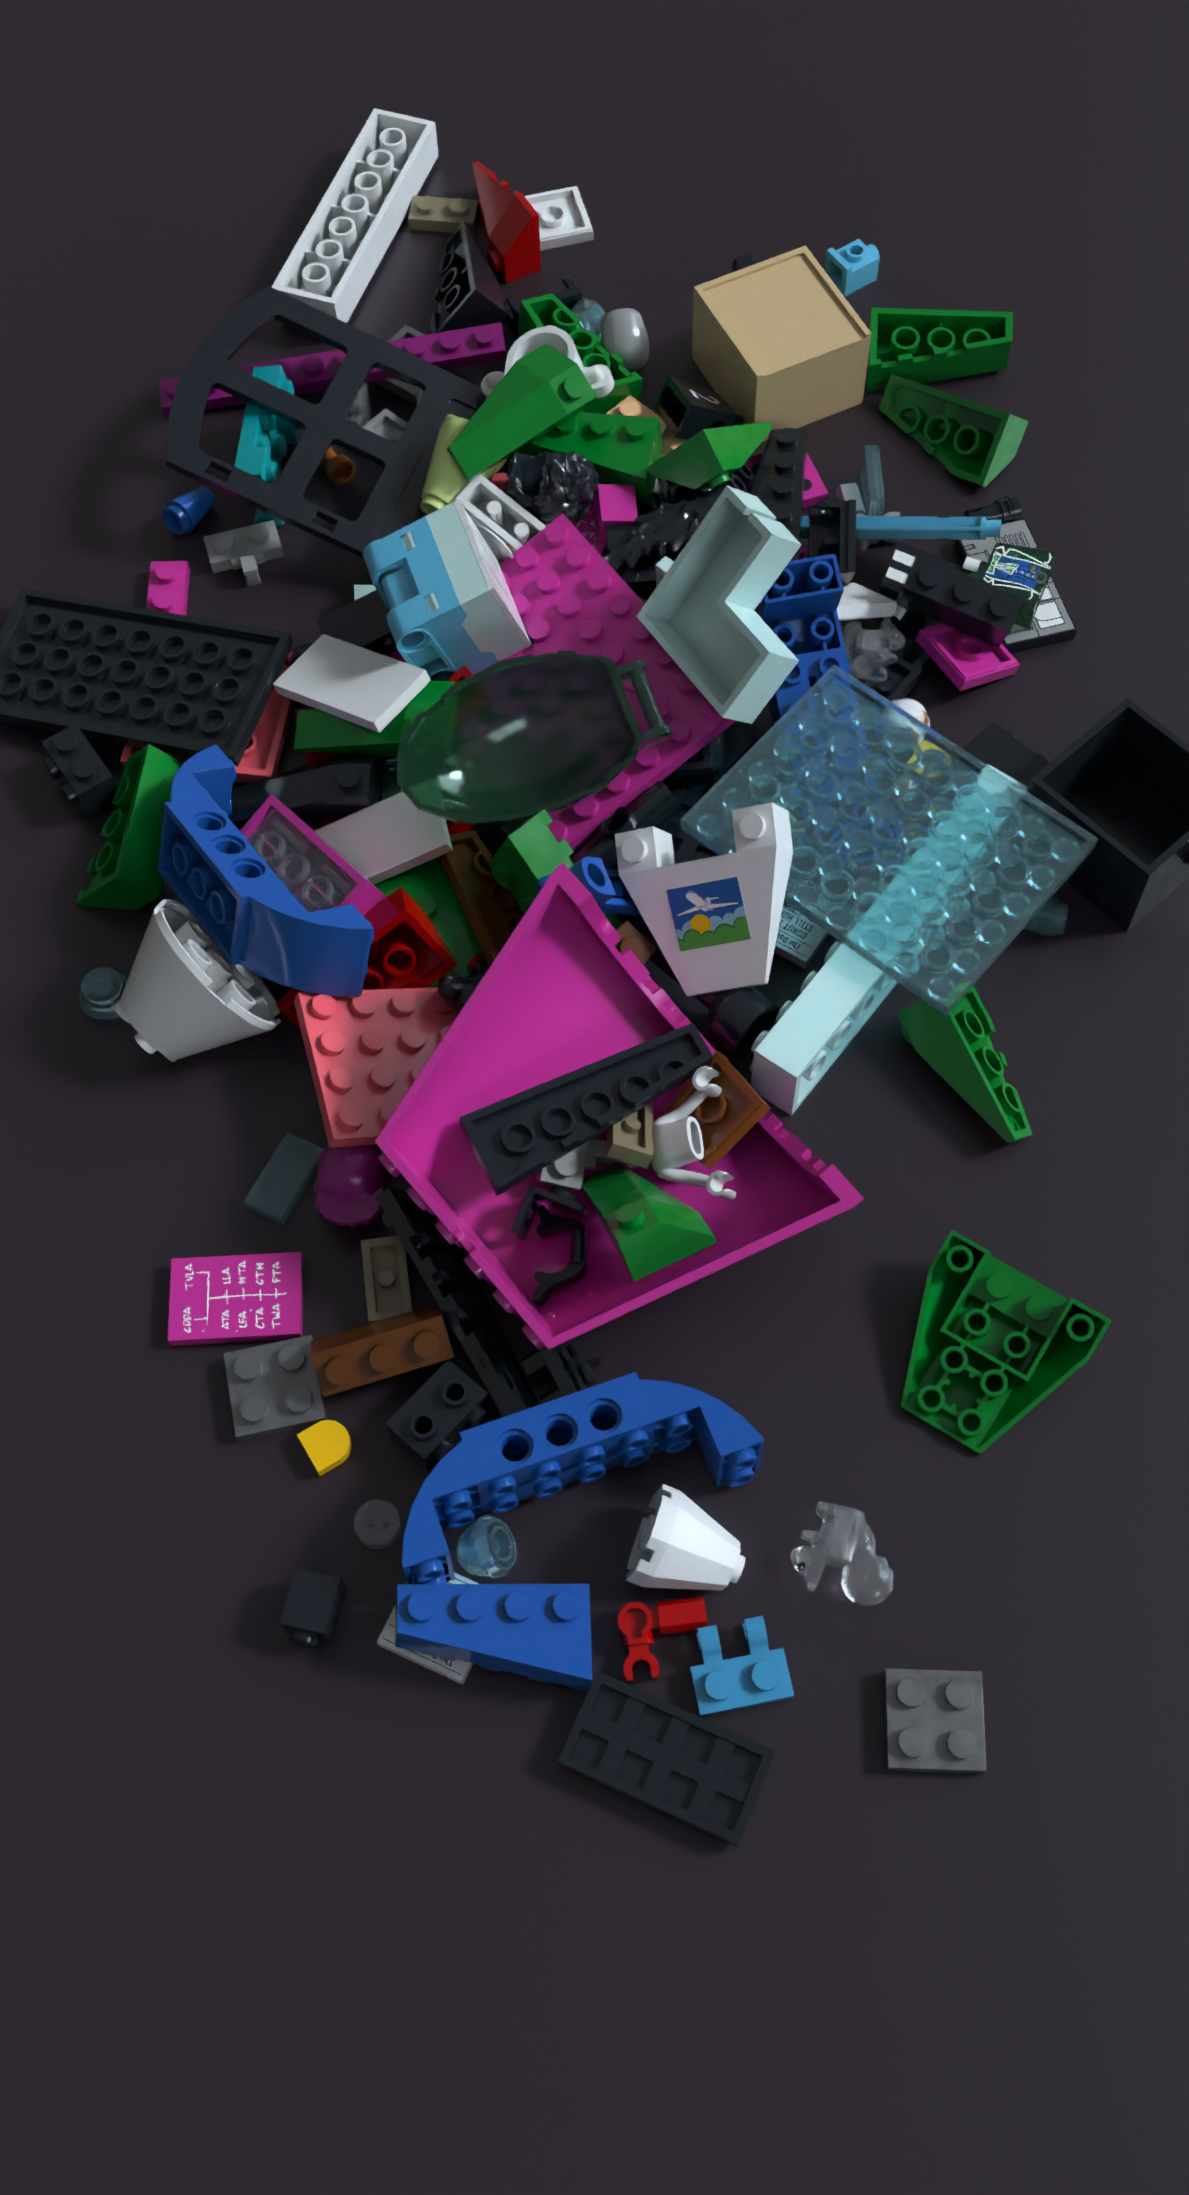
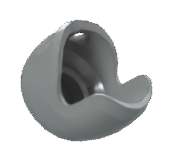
(625, 335)

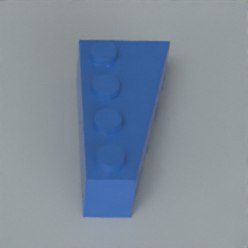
(503, 1627)

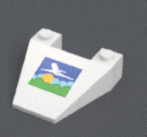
(716, 912)

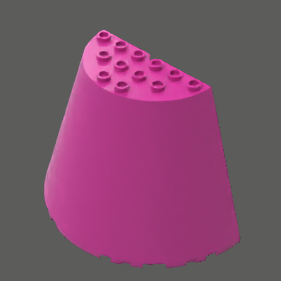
(541, 1011)

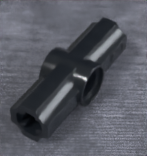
(649, 810)

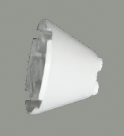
(186, 991)

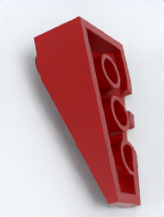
(508, 226)
(403, 952)

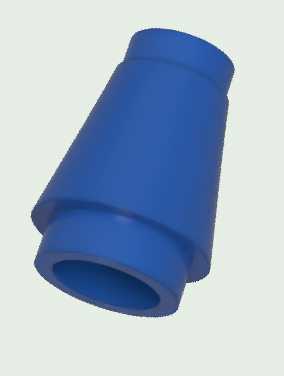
(187, 510)

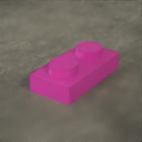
(168, 586)

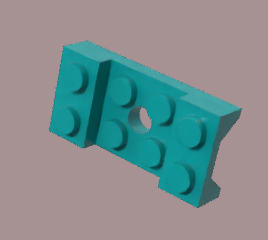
(266, 437)

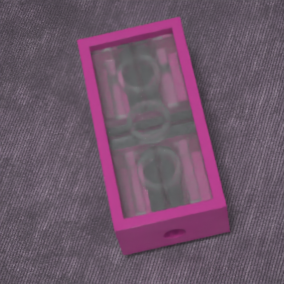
(307, 862)

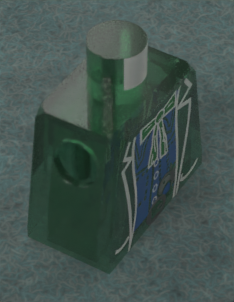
(1018, 571)

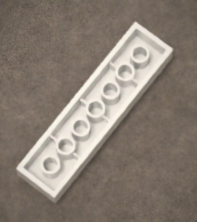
(360, 213)

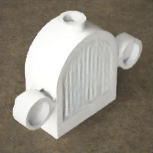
(597, 375)

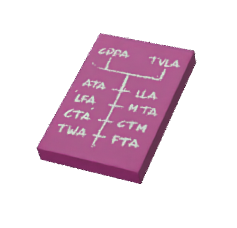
(236, 1298)

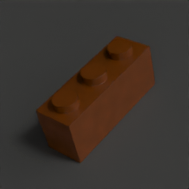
(381, 1349)

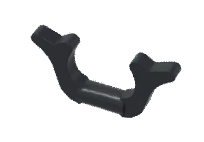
(576, 1268)

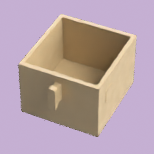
(780, 342)

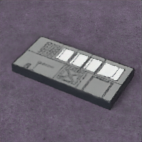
(1052, 619)

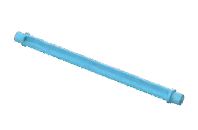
(921, 527)

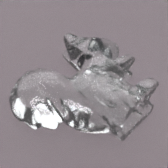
(871, 648)
(847, 1544)

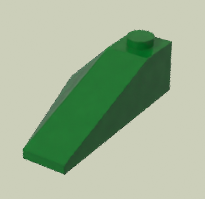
(526, 404)
(959, 433)
(711, 455)
(330, 734)
(964, 1056)
(645, 1221)

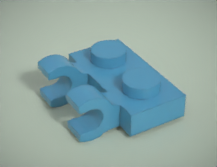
(741, 1680)

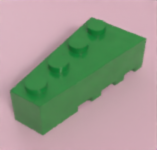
(551, 311)
(935, 344)
(615, 444)
(530, 855)

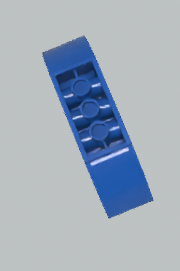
(805, 618)
(243, 900)
(567, 1443)

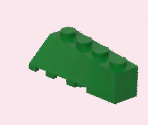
(128, 863)

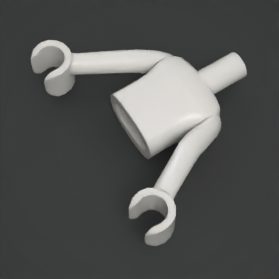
(680, 1141)

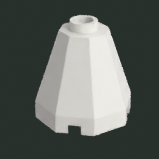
(683, 1547)

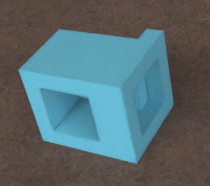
(852, 266)

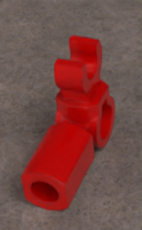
(671, 1617)

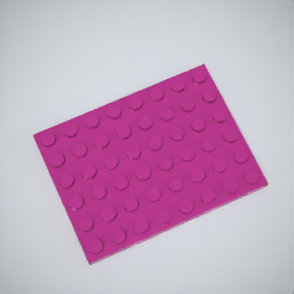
(582, 605)

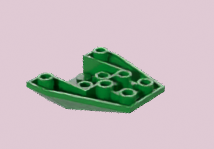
(991, 1344)

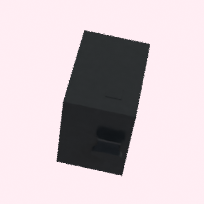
(1132, 793)

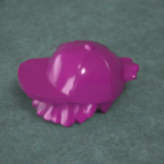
(349, 1183)

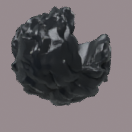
(552, 484)

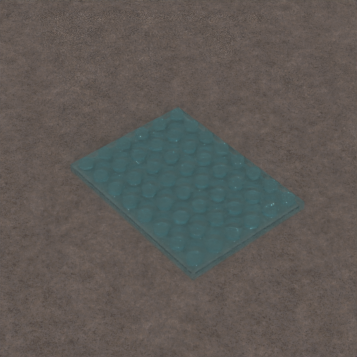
(897, 837)

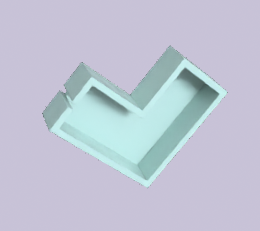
(708, 604)

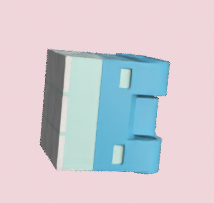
(445, 595)

